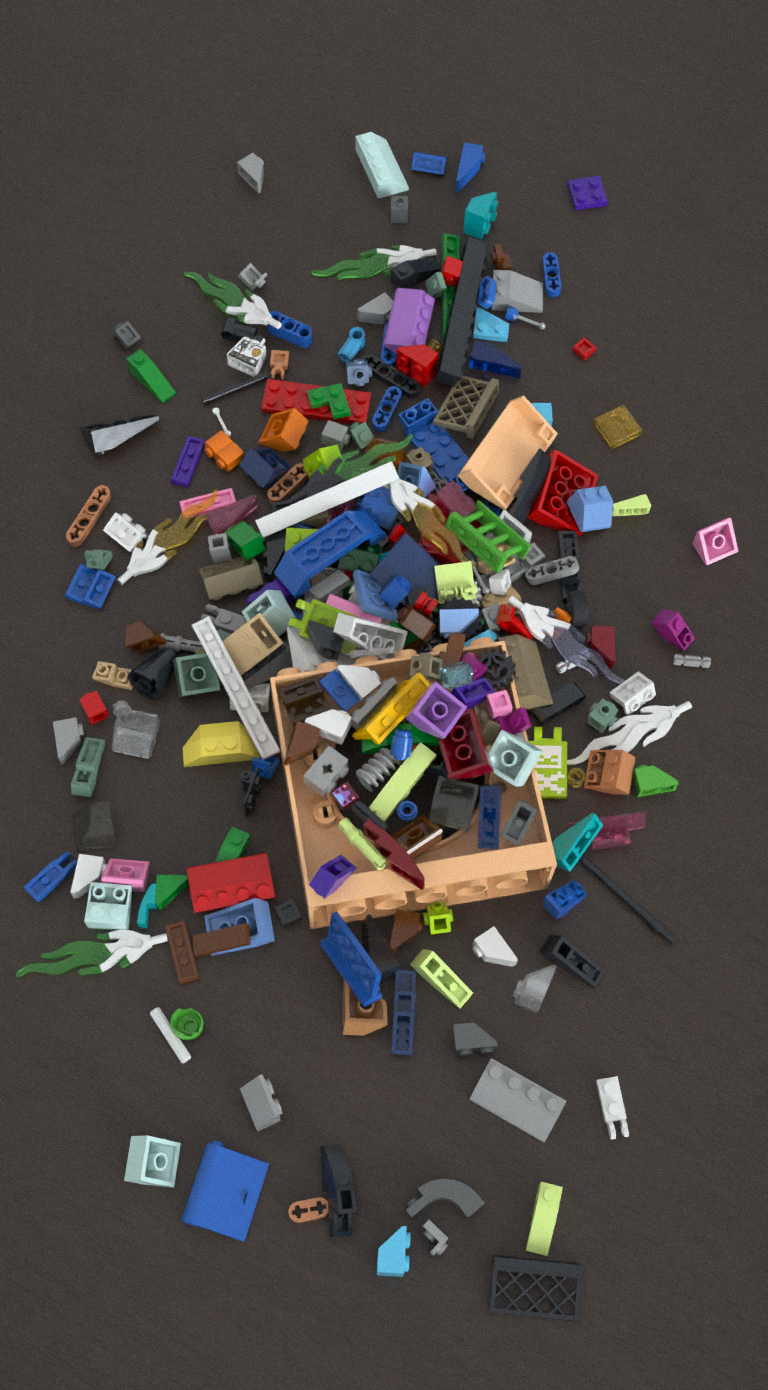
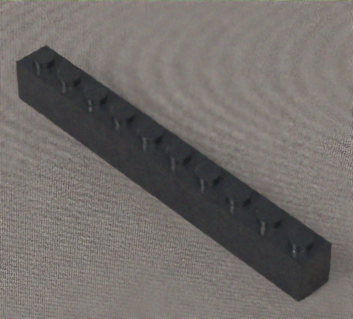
(461, 313)

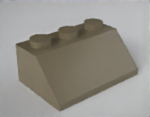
(230, 577)

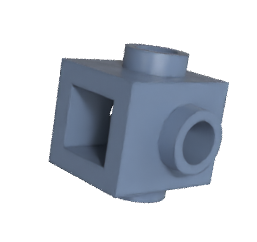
(356, 378)

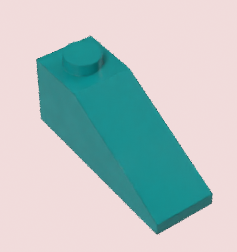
(573, 842)

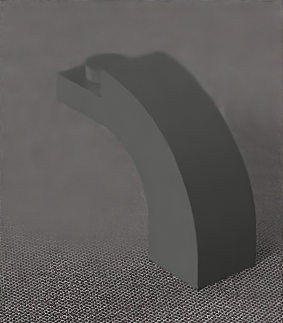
(447, 1190)

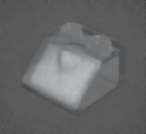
(532, 990)

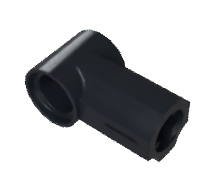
(235, 330)

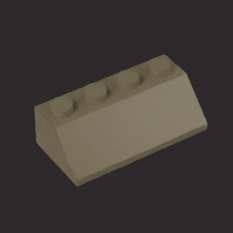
(530, 676)

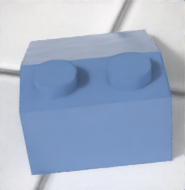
(252, 912)

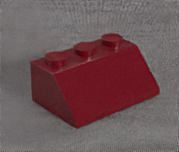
(466, 749)

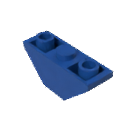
(564, 899)

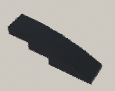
(532, 483)
(569, 547)

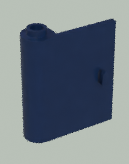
(411, 562)

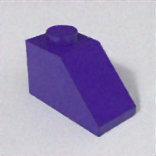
(332, 876)

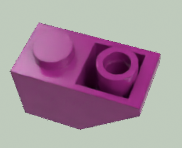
(673, 629)

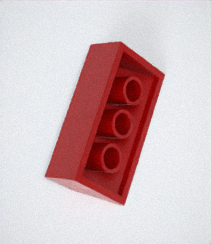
(230, 882)

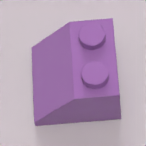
(436, 711)

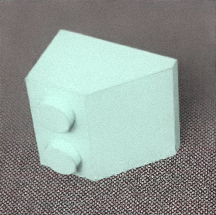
(513, 758)
(152, 1161)

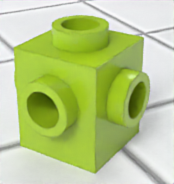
(438, 917)

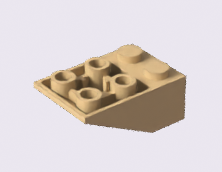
(251, 643)

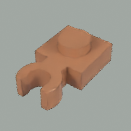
(279, 363)

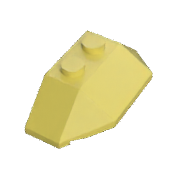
(219, 744)

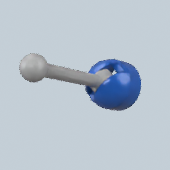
(512, 314)

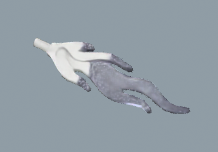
(543, 619)

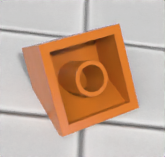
(284, 430)

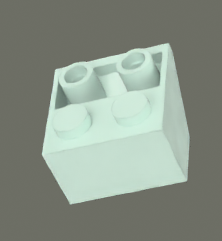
(274, 610)
(108, 906)

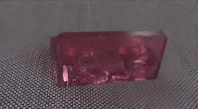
(455, 500)

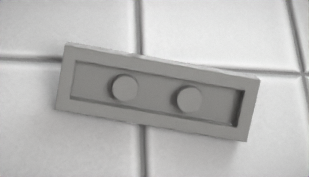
(373, 702)

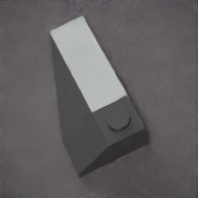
(270, 665)

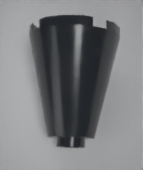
(153, 673)

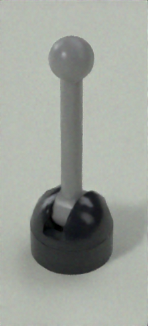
(472, 557)

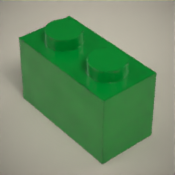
(245, 540)

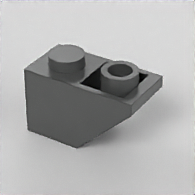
(471, 1038)

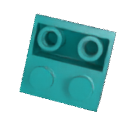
(480, 214)

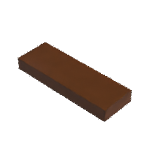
(221, 940)
(182, 952)

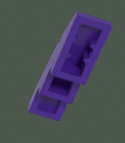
(473, 693)

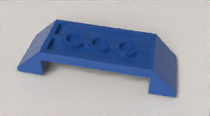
(445, 453)
(324, 548)

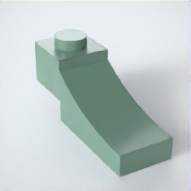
(87, 767)

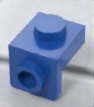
(266, 767)

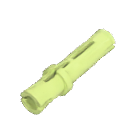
(357, 838)

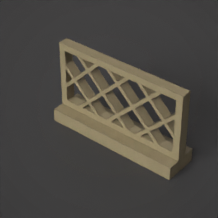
(479, 408)

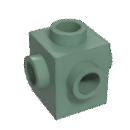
(602, 715)

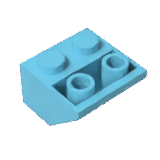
(391, 1254)

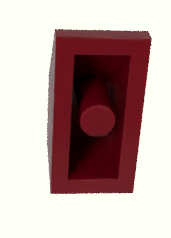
(603, 642)

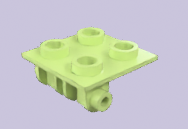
(455, 581)

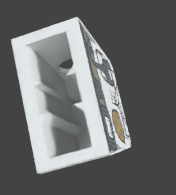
(248, 355)

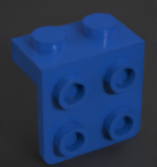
(378, 506)

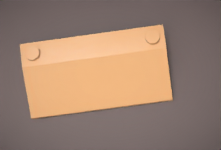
(506, 452)

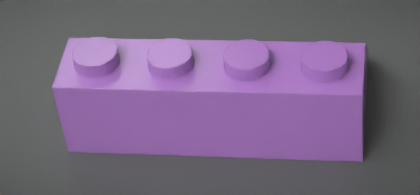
(408, 319)

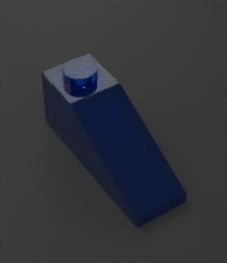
(492, 360)
(490, 816)

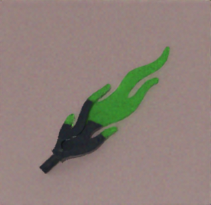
(342, 471)

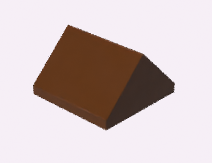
(418, 836)

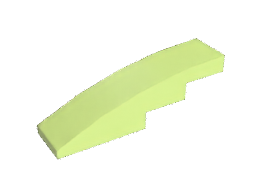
(402, 781)

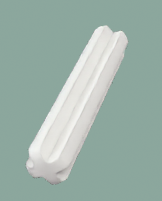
(166, 1029)

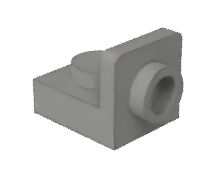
(433, 1234)

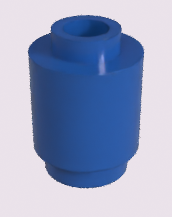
(401, 744)

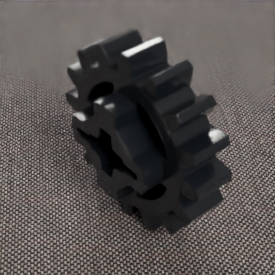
(502, 666)

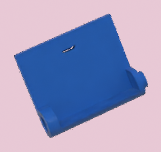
(220, 1191)

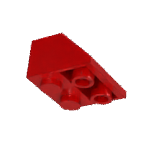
(417, 362)

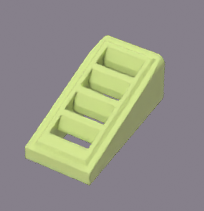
(634, 506)

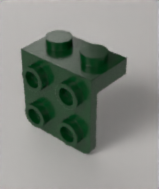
(361, 558)

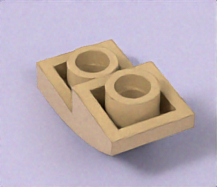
(112, 675)

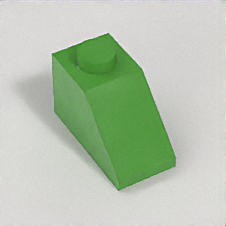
(652, 780)

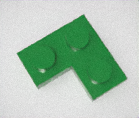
(332, 396)

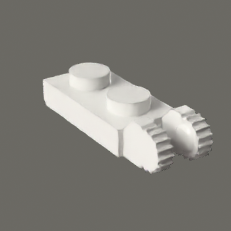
(612, 1105)

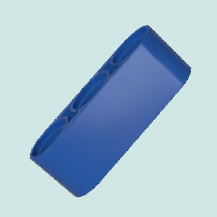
(291, 330)

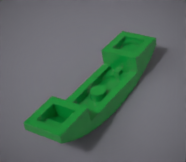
(428, 740)

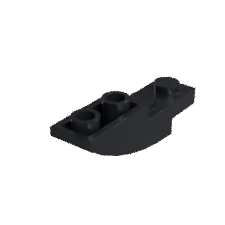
(340, 1188)

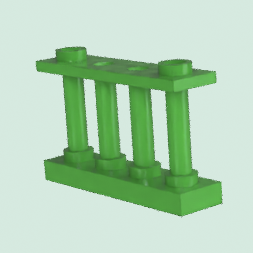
(480, 545)

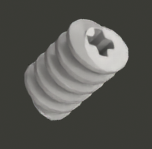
(376, 767)

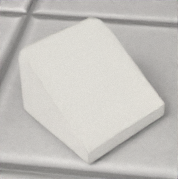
(500, 582)

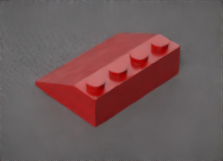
(559, 485)

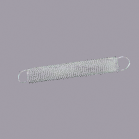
(372, 652)

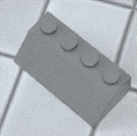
(517, 1100)

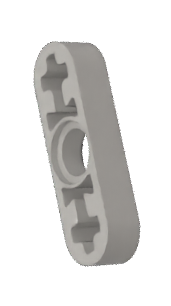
(545, 567)

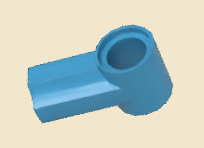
(352, 345)

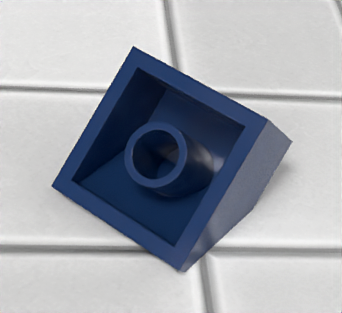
(264, 466)

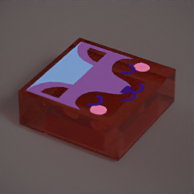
(345, 795)

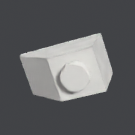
(359, 679)
(333, 724)
(88, 870)
(493, 948)

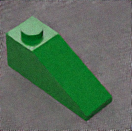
(149, 375)
(234, 845)

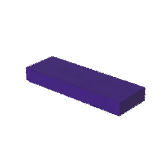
(188, 461)

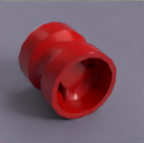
(422, 601)

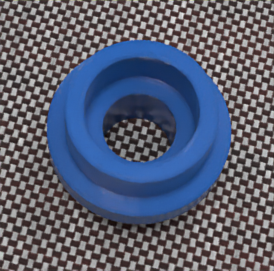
(407, 805)

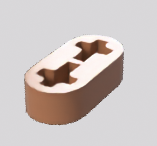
(307, 1204)

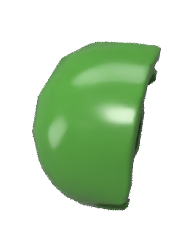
(186, 1023)

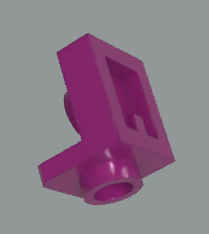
(514, 722)

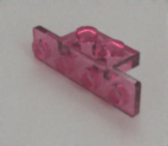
(615, 830)

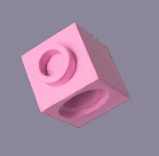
(498, 705)

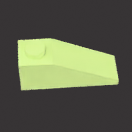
(441, 977)
(543, 1218)

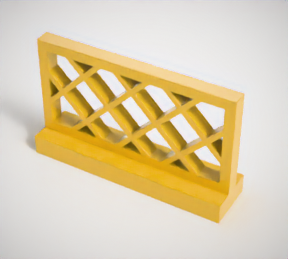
(392, 710)

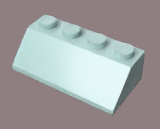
(380, 165)

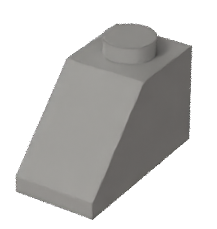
(252, 171)
(376, 311)
(67, 737)

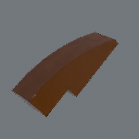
(454, 650)

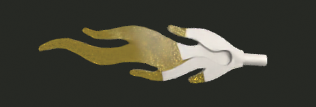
(422, 509)
(158, 542)

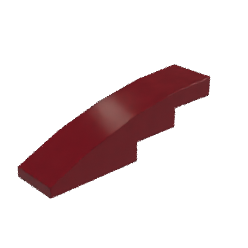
(397, 857)

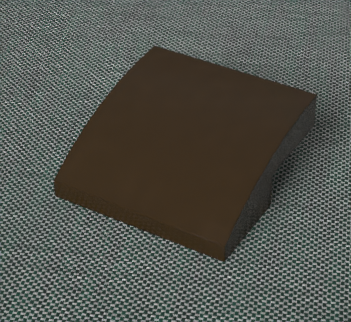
(304, 700)

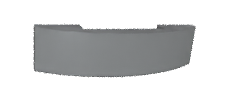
(518, 568)

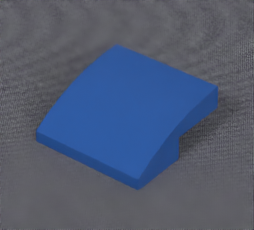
(90, 586)

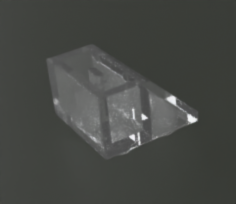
(135, 732)

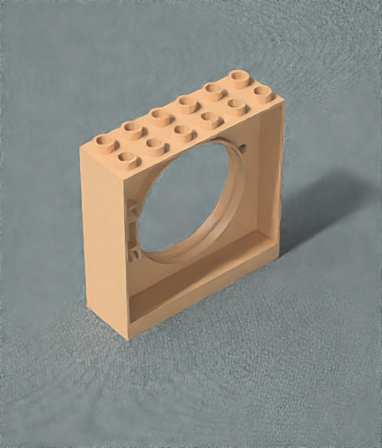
(452, 869)

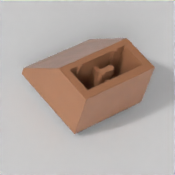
(610, 771)

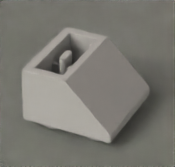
(261, 1106)

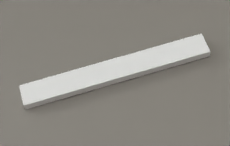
(327, 499)
(236, 688)

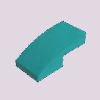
(147, 903)

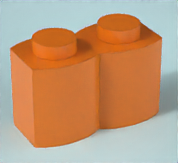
(224, 451)

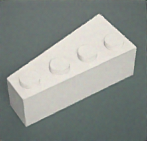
(369, 634)

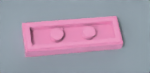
(223, 498)

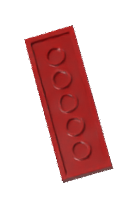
(288, 395)

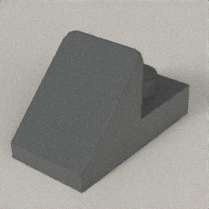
(519, 822)

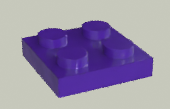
(587, 193)

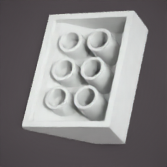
(305, 655)

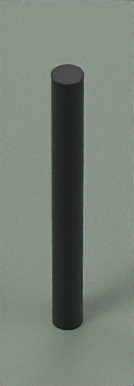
(219, 394)

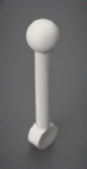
(216, 412)

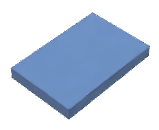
(369, 596)

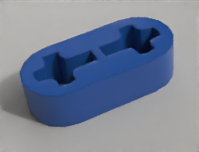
(487, 292)

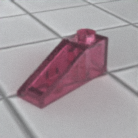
(230, 515)

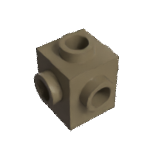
(420, 458)
(427, 666)

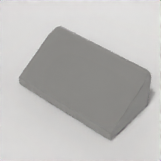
(330, 585)

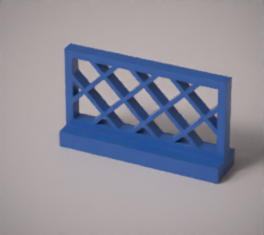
(352, 961)

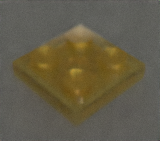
(618, 426)

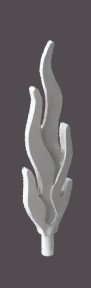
(636, 726)

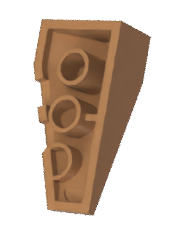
(360, 1019)

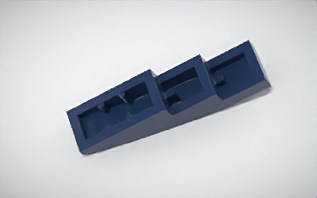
(403, 1012)

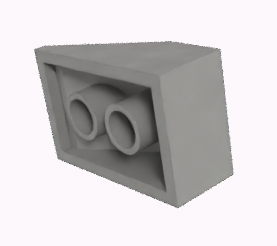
(517, 291)

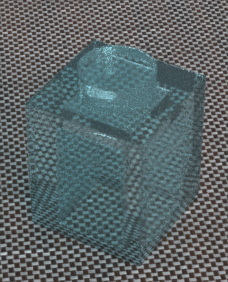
(456, 675)

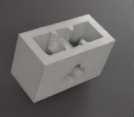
(328, 761)

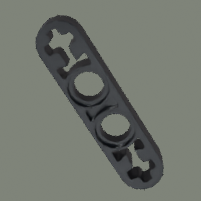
(391, 375)

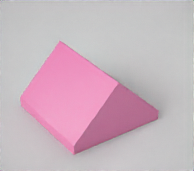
(716, 541)
(127, 873)

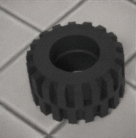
(474, 628)

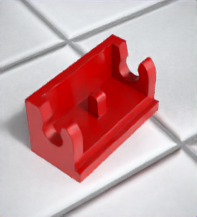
(511, 623)

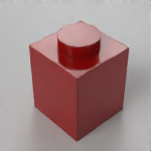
(451, 270)
(93, 707)

